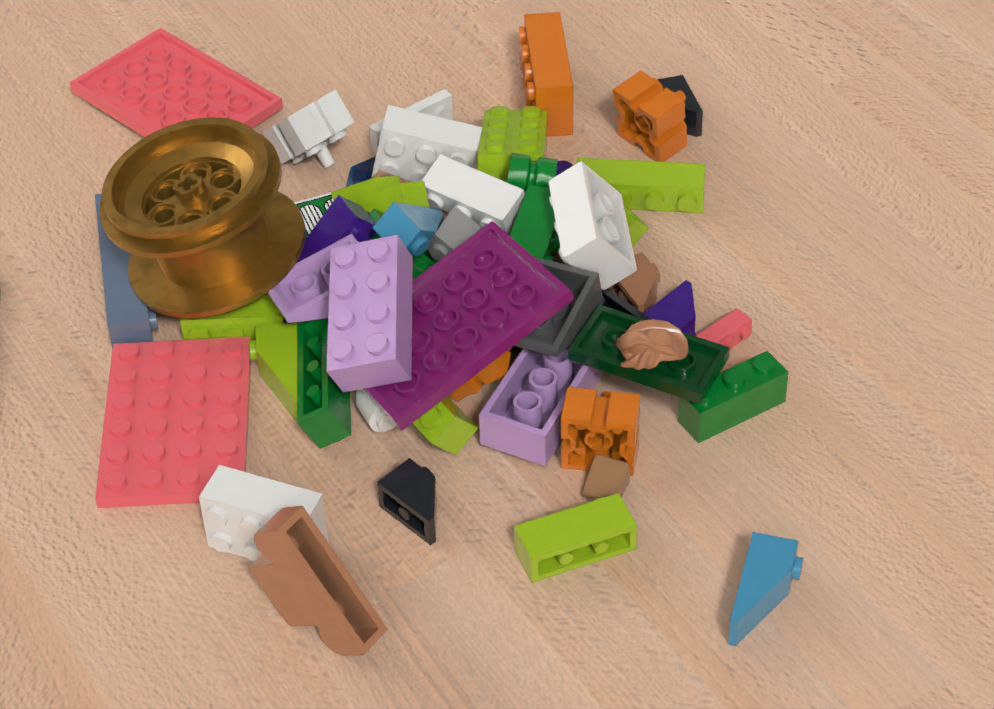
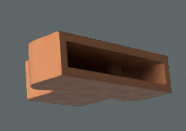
(312, 583)

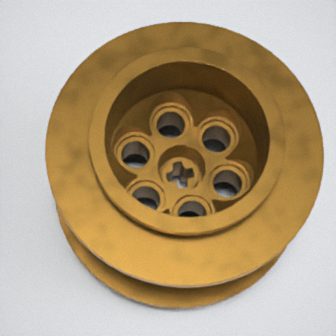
(202, 217)

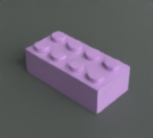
(370, 314)
(529, 403)

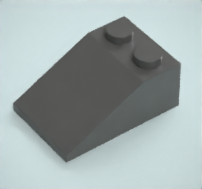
(564, 326)

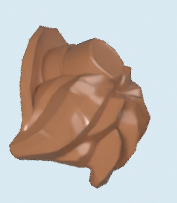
(650, 343)

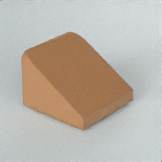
(606, 478)

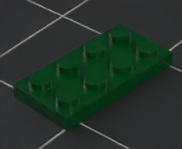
(683, 378)

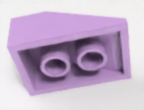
(305, 289)

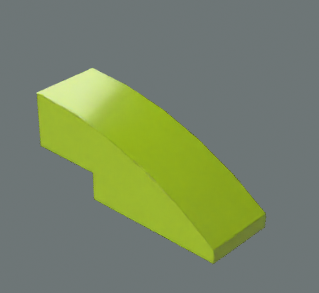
(383, 191)

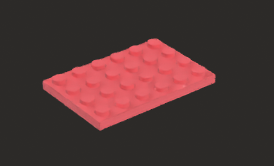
(171, 82)
(173, 419)

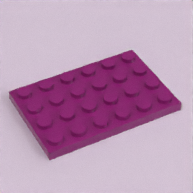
(467, 316)

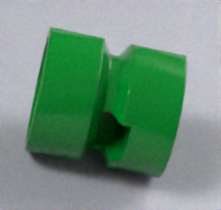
(527, 172)

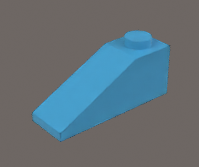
(411, 223)
(764, 582)

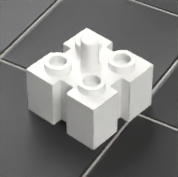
(311, 130)

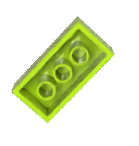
(509, 132)

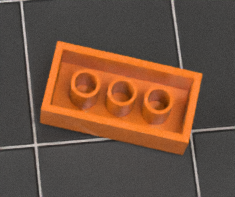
(547, 70)

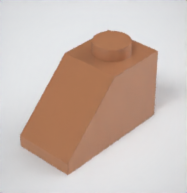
(641, 286)

